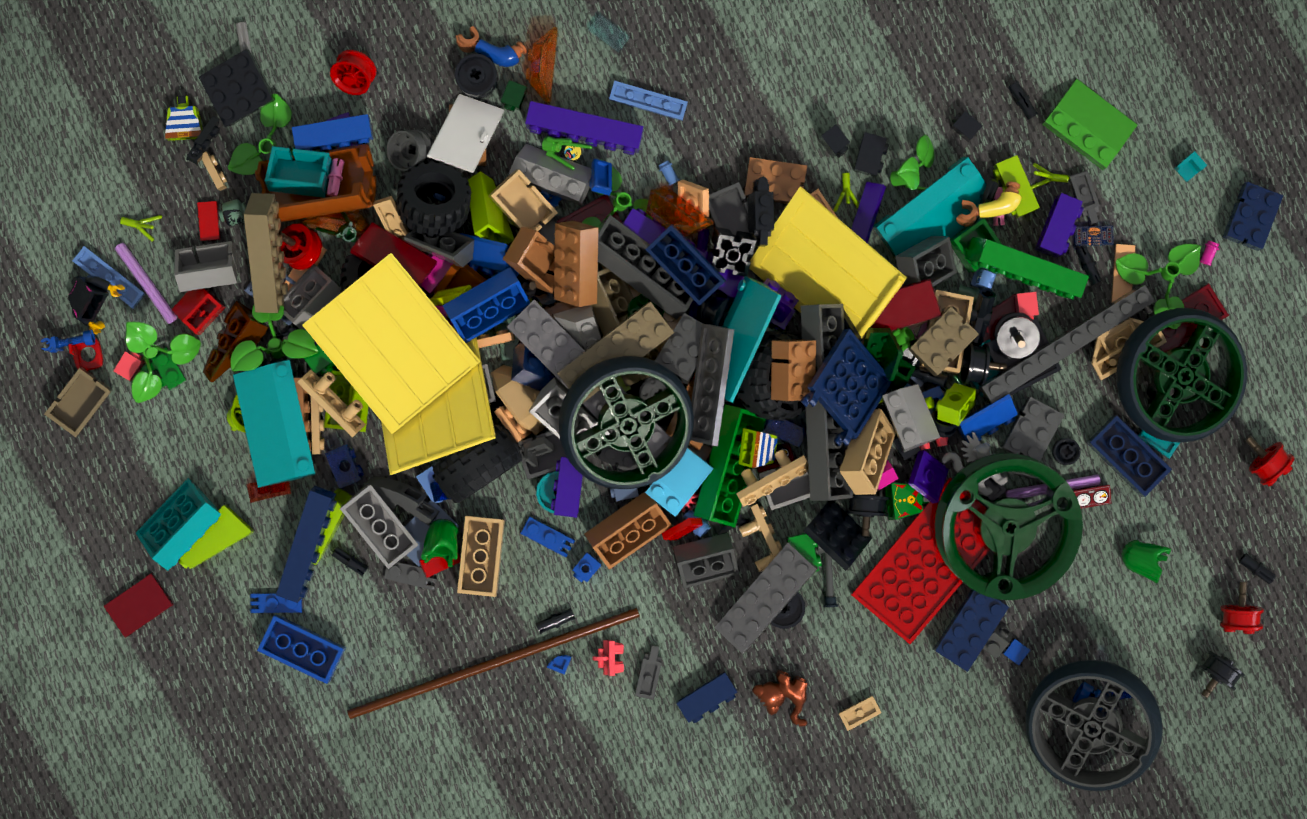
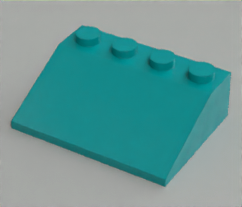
(178, 524)

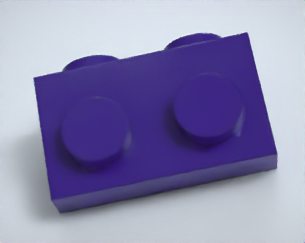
(785, 303)

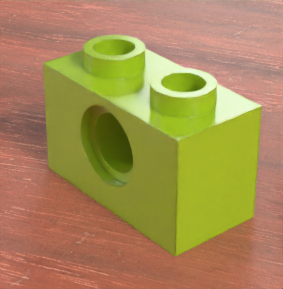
(956, 404)

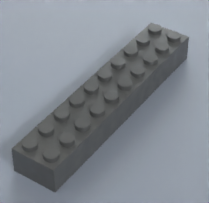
(824, 325)

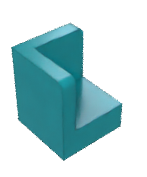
(1190, 166)

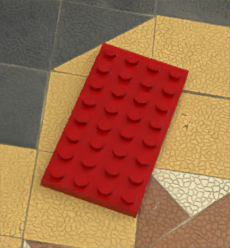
(912, 577)

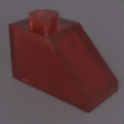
(267, 492)

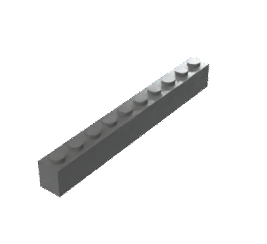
(1066, 343)

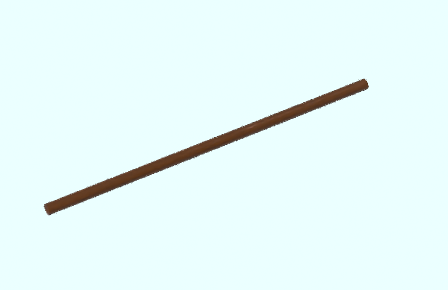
(493, 663)

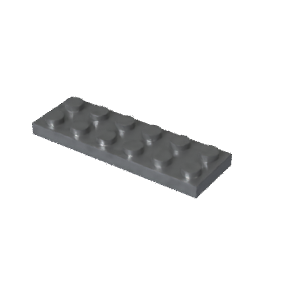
(711, 382)
(766, 597)

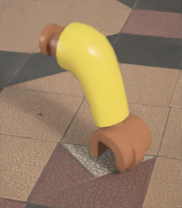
(1003, 205)

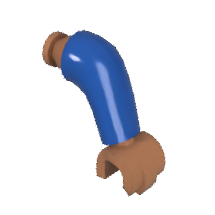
(502, 56)

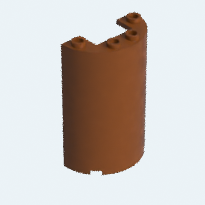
(355, 190)

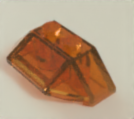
(542, 65)
(670, 209)
(335, 220)

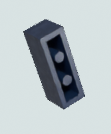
(707, 698)

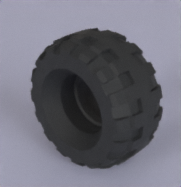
(756, 385)
(477, 466)

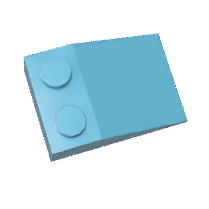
(680, 483)

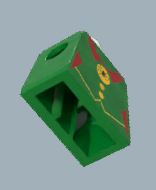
(903, 501)

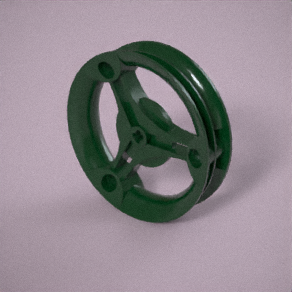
(1021, 529)

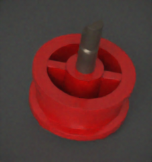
(300, 246)
(1270, 462)
(1241, 616)

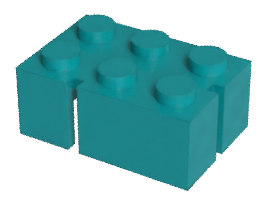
(303, 176)

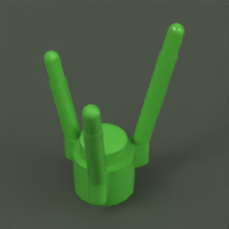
(554, 145)
(904, 337)

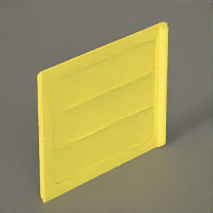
(826, 263)
(391, 343)
(446, 425)

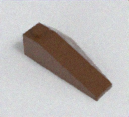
(240, 328)

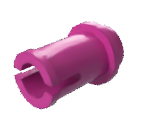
(1209, 252)

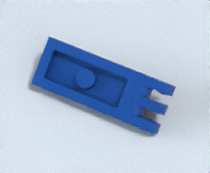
(546, 536)
(274, 604)

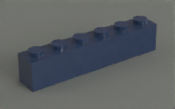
(306, 544)

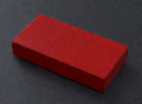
(208, 221)
(682, 529)
(436, 565)

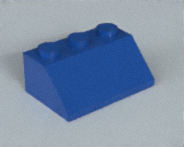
(489, 256)
(988, 418)

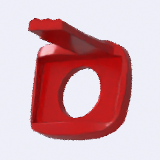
(76, 349)

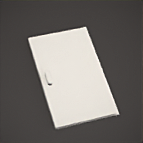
(463, 132)

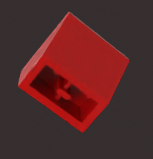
(198, 309)

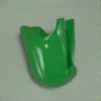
(441, 541)
(1143, 559)

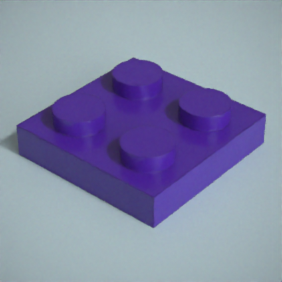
(928, 476)

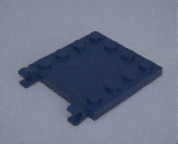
(848, 386)

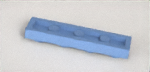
(648, 100)
(97, 267)

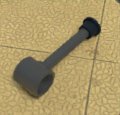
(830, 599)

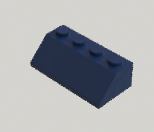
(685, 264)

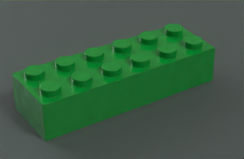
(1026, 268)
(718, 492)

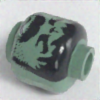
(232, 212)

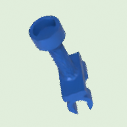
(58, 344)

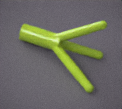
(1051, 177)
(846, 192)
(140, 223)

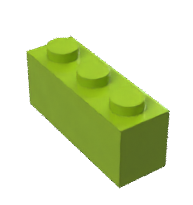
(1012, 171)

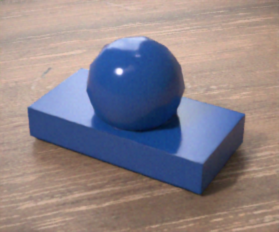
(601, 177)

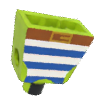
(183, 121)
(758, 448)

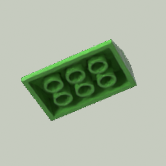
(1090, 124)

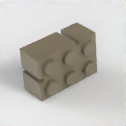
(943, 341)
(78, 402)

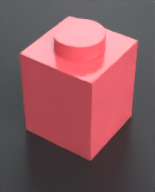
(1027, 304)
(129, 365)

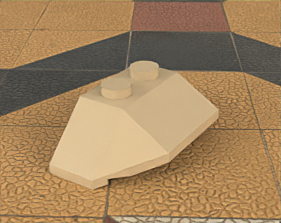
(1110, 345)
(517, 398)

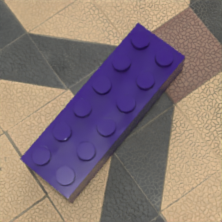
(584, 127)

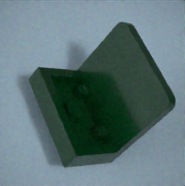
(884, 349)

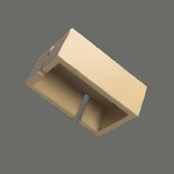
(522, 204)

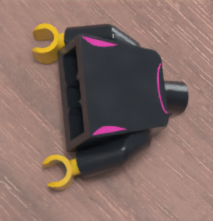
(88, 297)

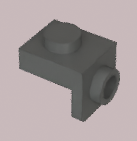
(536, 448)
(998, 641)

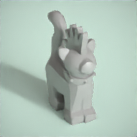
(975, 451)

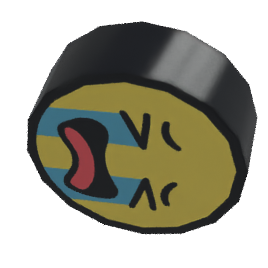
(572, 153)

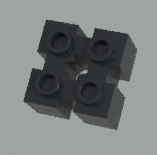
(737, 260)

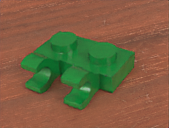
(169, 371)

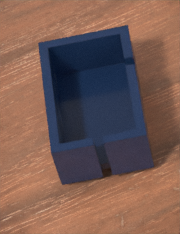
(1253, 216)

